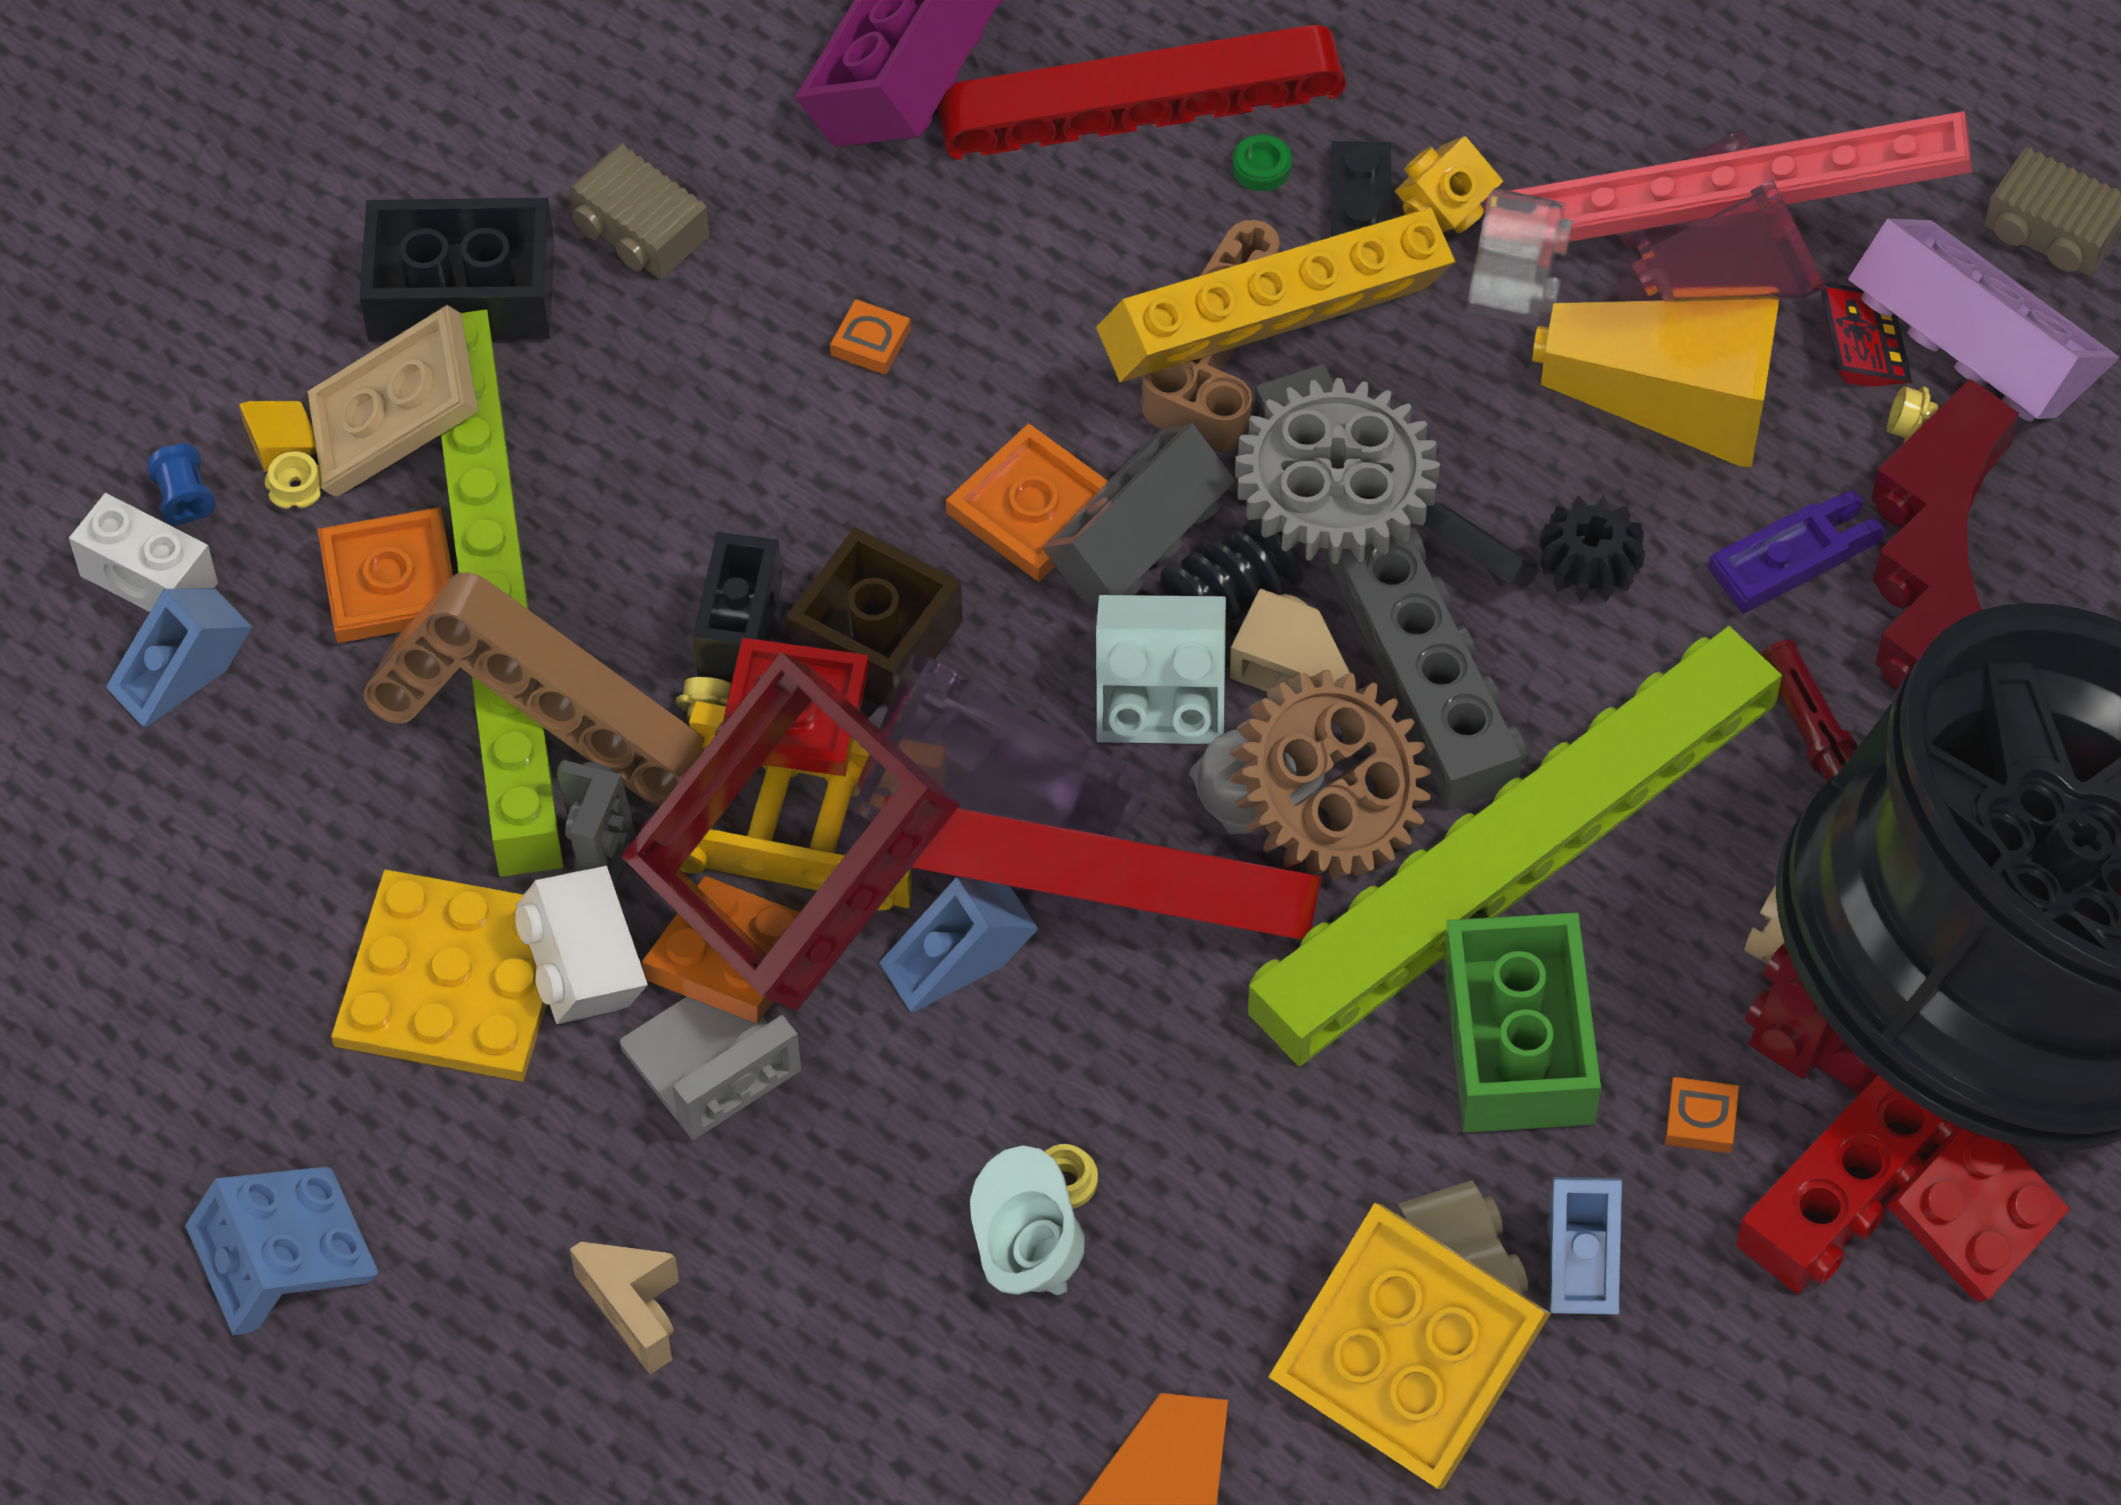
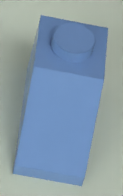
(177, 651)
(957, 941)

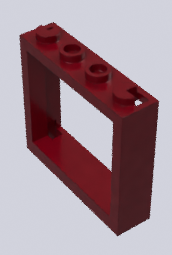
(854, 886)

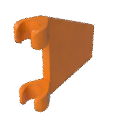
(1167, 1456)

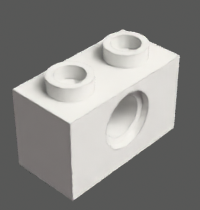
(138, 554)

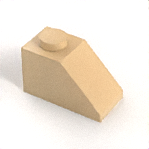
(1282, 641)

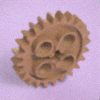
(1362, 825)

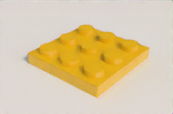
(443, 979)
(1409, 1345)

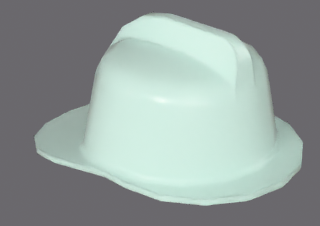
(1025, 1223)

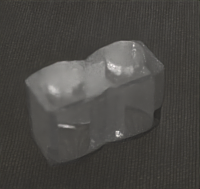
(1518, 258)

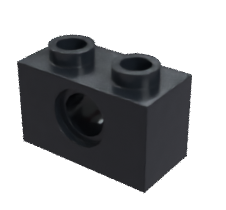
(736, 601)

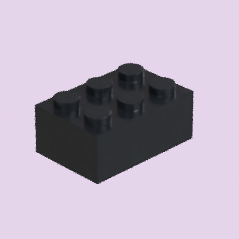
(459, 256)

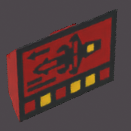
(1864, 341)

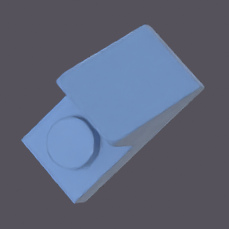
(1584, 1245)

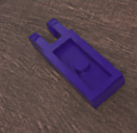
(1793, 551)

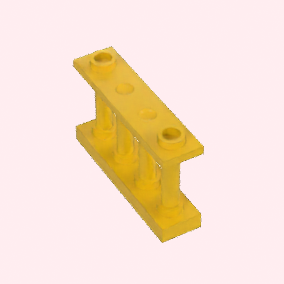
(774, 861)

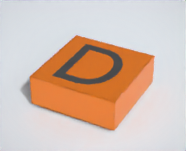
(870, 336)
(1702, 1115)

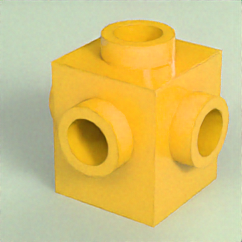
(1450, 183)

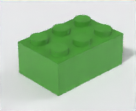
(1521, 1022)

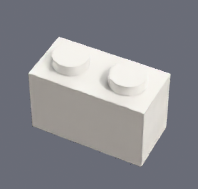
(580, 945)

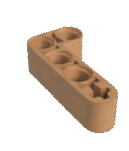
(1200, 385)

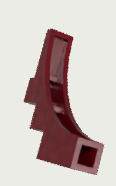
(1930, 491)

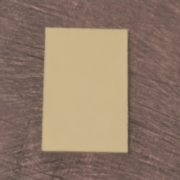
(392, 401)

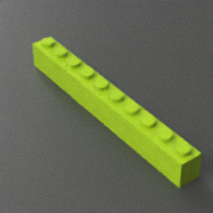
(489, 545)
(1512, 844)

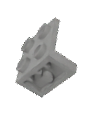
(710, 1061)

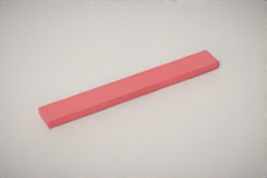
(1799, 168)

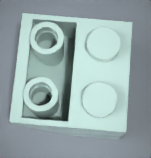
(1160, 669)

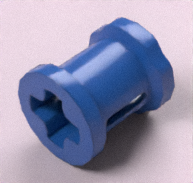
(180, 484)

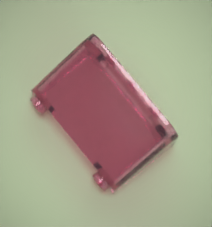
(1733, 255)

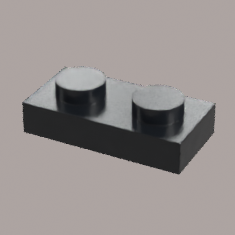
(1360, 185)

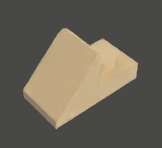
(623, 1288)

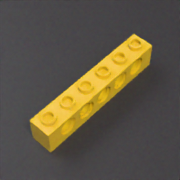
(1274, 294)

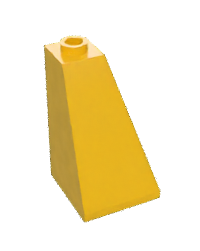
(1667, 366)

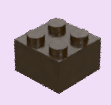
(878, 606)

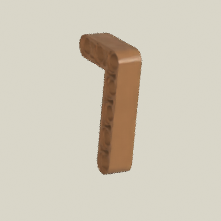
(540, 674)

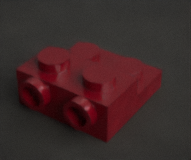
(1796, 1033)

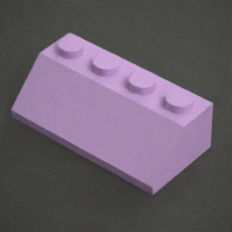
(1979, 318)

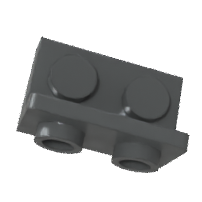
(597, 816)

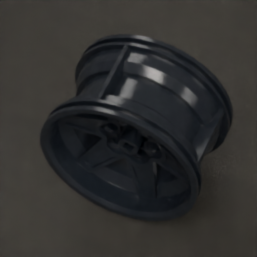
(1968, 881)

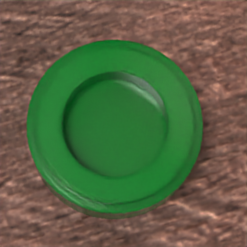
(1262, 162)

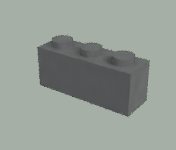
(1140, 514)

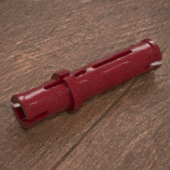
(1827, 743)

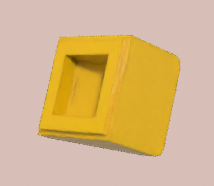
(277, 429)

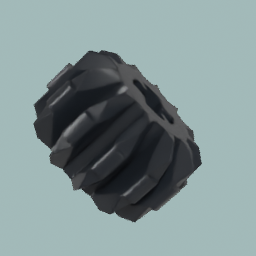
(1592, 548)

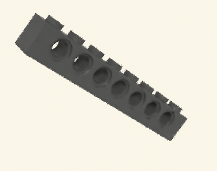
(1460, 765)

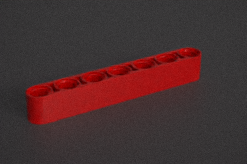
(1139, 90)
(1123, 873)

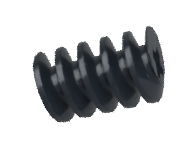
(1234, 568)

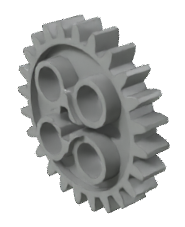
(1337, 470)

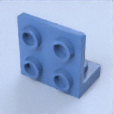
(275, 1239)

